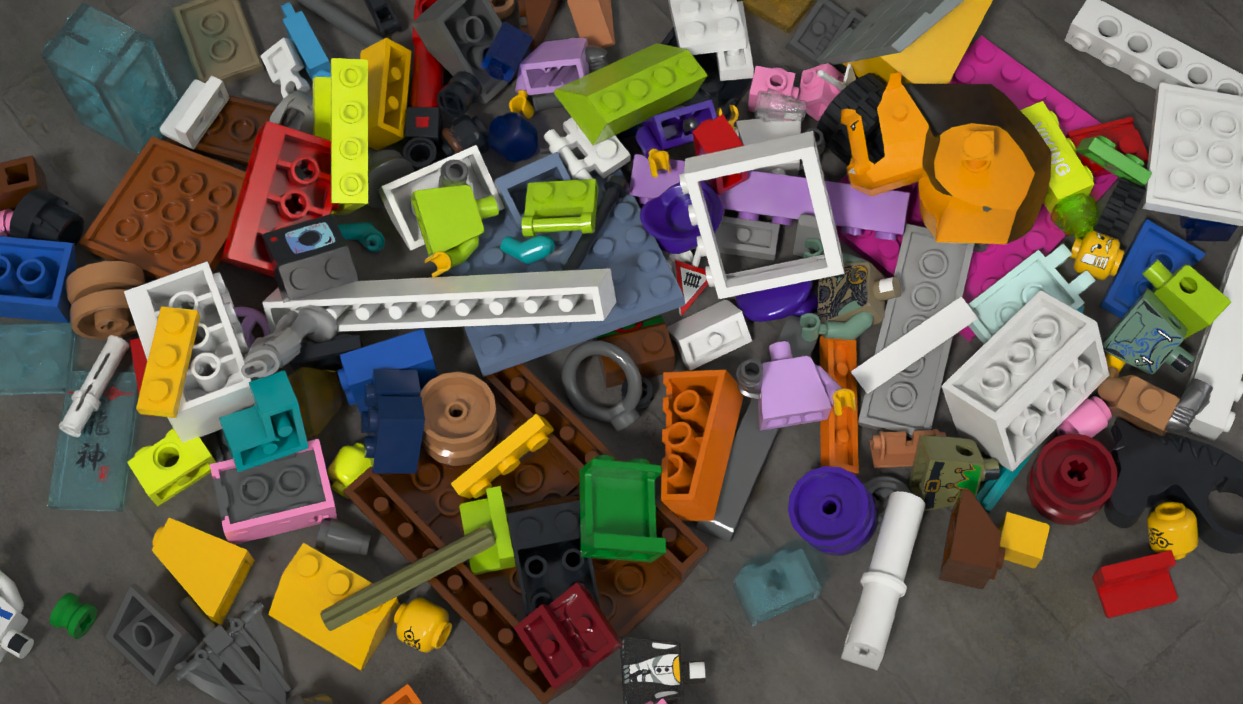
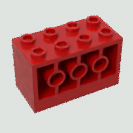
(270, 184)

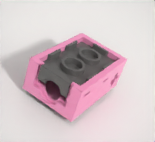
(274, 495)

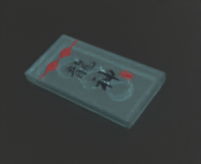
(93, 468)

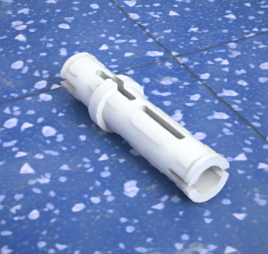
(87, 398)

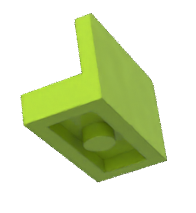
(489, 513)

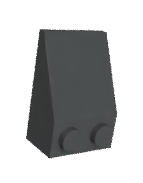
(460, 37)

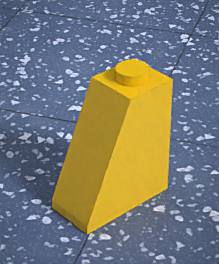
(203, 565)

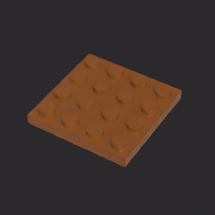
(167, 211)

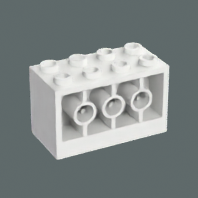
(214, 374)
(1026, 379)

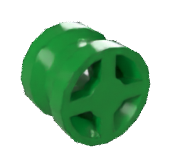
(73, 615)

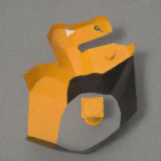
(923, 139)

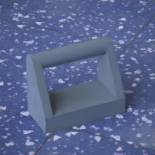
(519, 179)

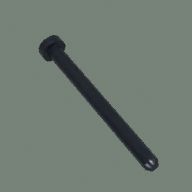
(615, 188)

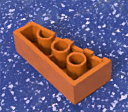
(697, 439)

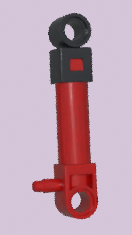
(424, 115)

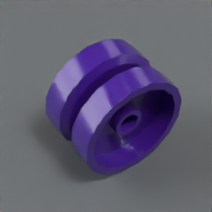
(814, 514)

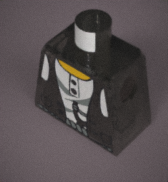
(656, 671)

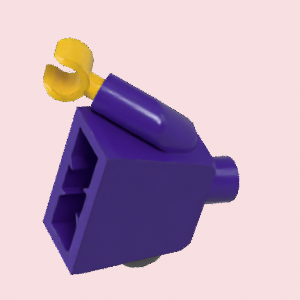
(670, 132)

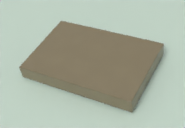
(218, 40)

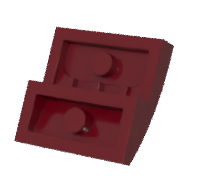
(568, 636)

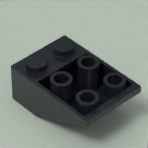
(549, 550)

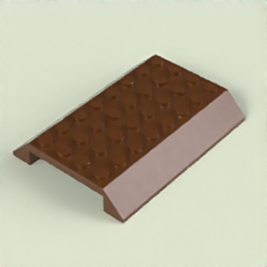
(423, 515)

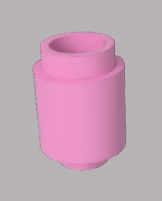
(1087, 418)

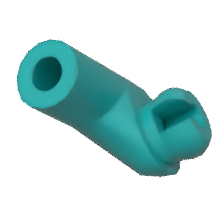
(365, 233)
(529, 250)

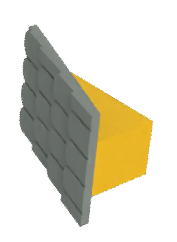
(912, 37)

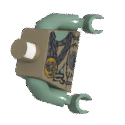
(849, 300)

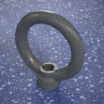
(623, 412)

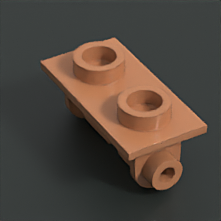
(896, 450)

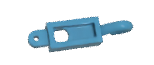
(305, 42)

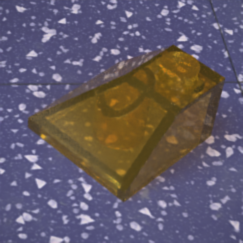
(317, 397)

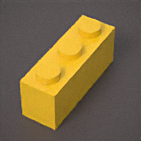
(387, 91)

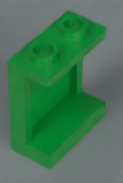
(619, 510)

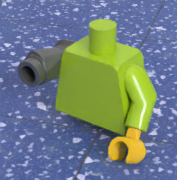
(451, 217)

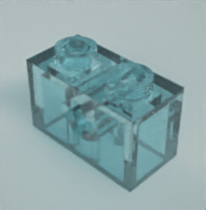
(766, 602)

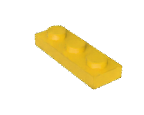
(168, 362)
(503, 457)

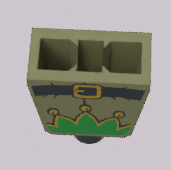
(947, 467)

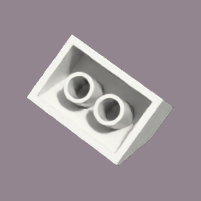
(397, 193)

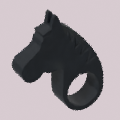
(1175, 469)

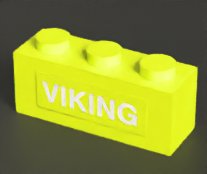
(1067, 171)

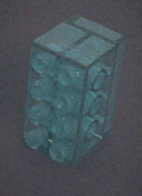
(111, 77)

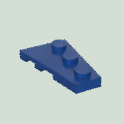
(1148, 245)

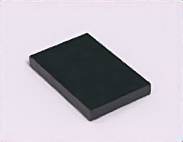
(721, 92)

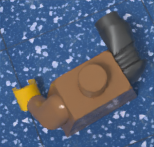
(1148, 405)

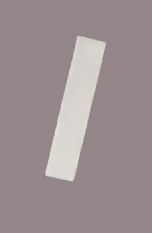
(914, 345)

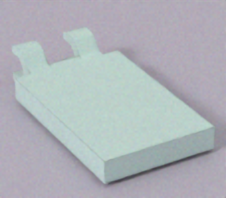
(1020, 285)

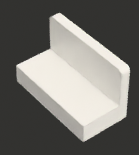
(195, 112)
(710, 334)

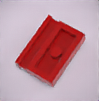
(1119, 132)

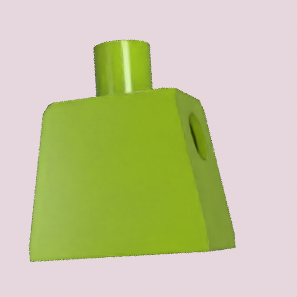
(1187, 295)

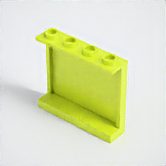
(342, 118)

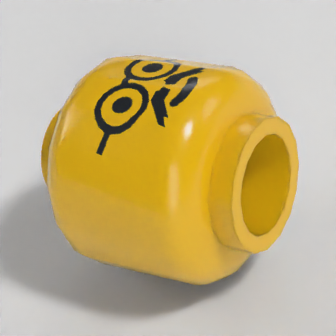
(1172, 528)
(422, 624)

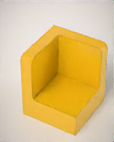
(1023, 539)

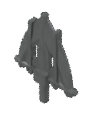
(225, 646)

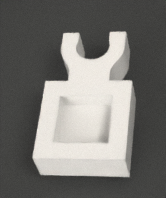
(283, 66)

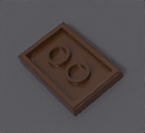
(233, 131)

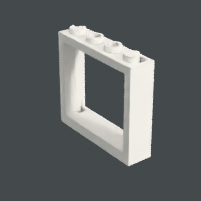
(749, 158)

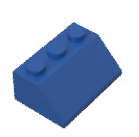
(35, 279)

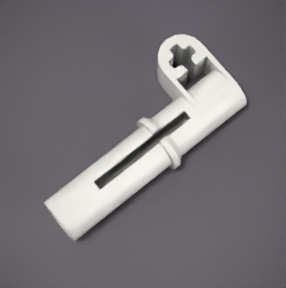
(884, 581)

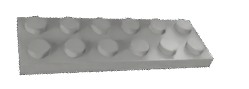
(930, 279)

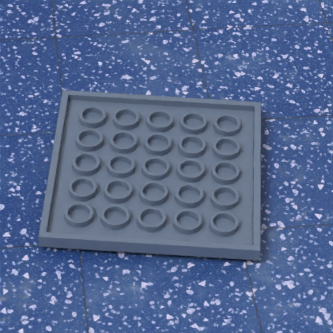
(637, 266)

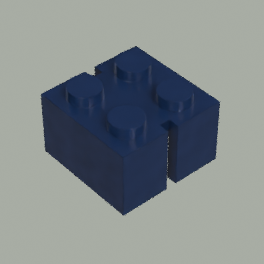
(393, 421)

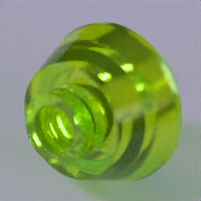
(1075, 215)

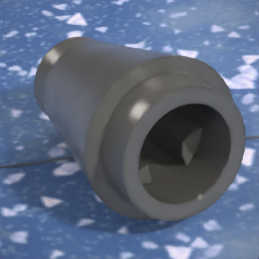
(342, 539)

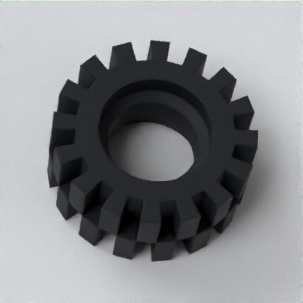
(1120, 209)

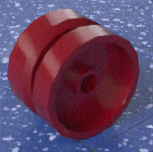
(1071, 479)

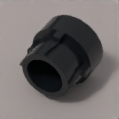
(46, 217)

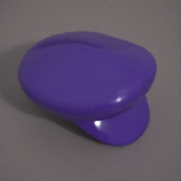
(669, 218)
(778, 302)

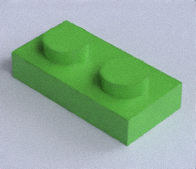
(1126, 166)

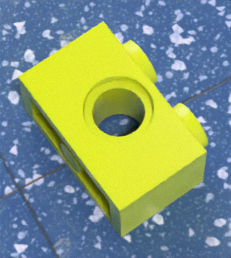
(166, 482)

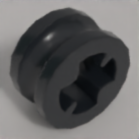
(648, 393)

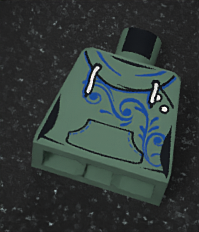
(1149, 336)

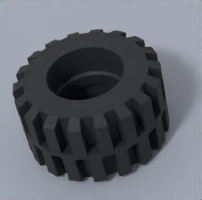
(860, 95)

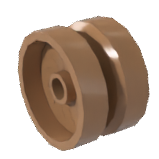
(100, 301)
(458, 418)

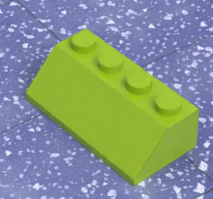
(631, 90)

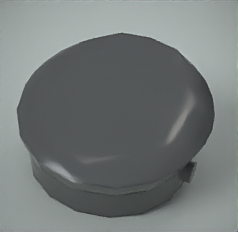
(383, 169)

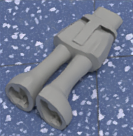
(284, 344)

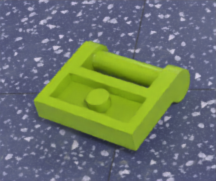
(563, 201)

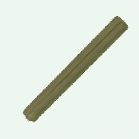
(407, 578)

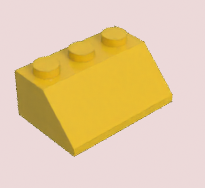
(316, 583)

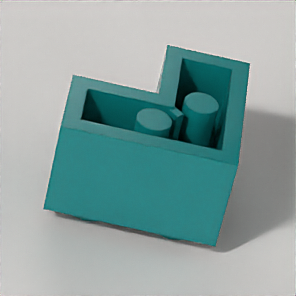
(267, 429)

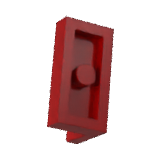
(1136, 584)

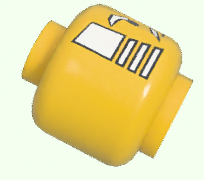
(1097, 255)

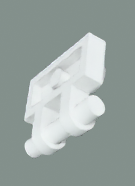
(603, 157)

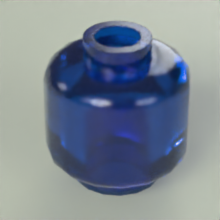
(513, 137)

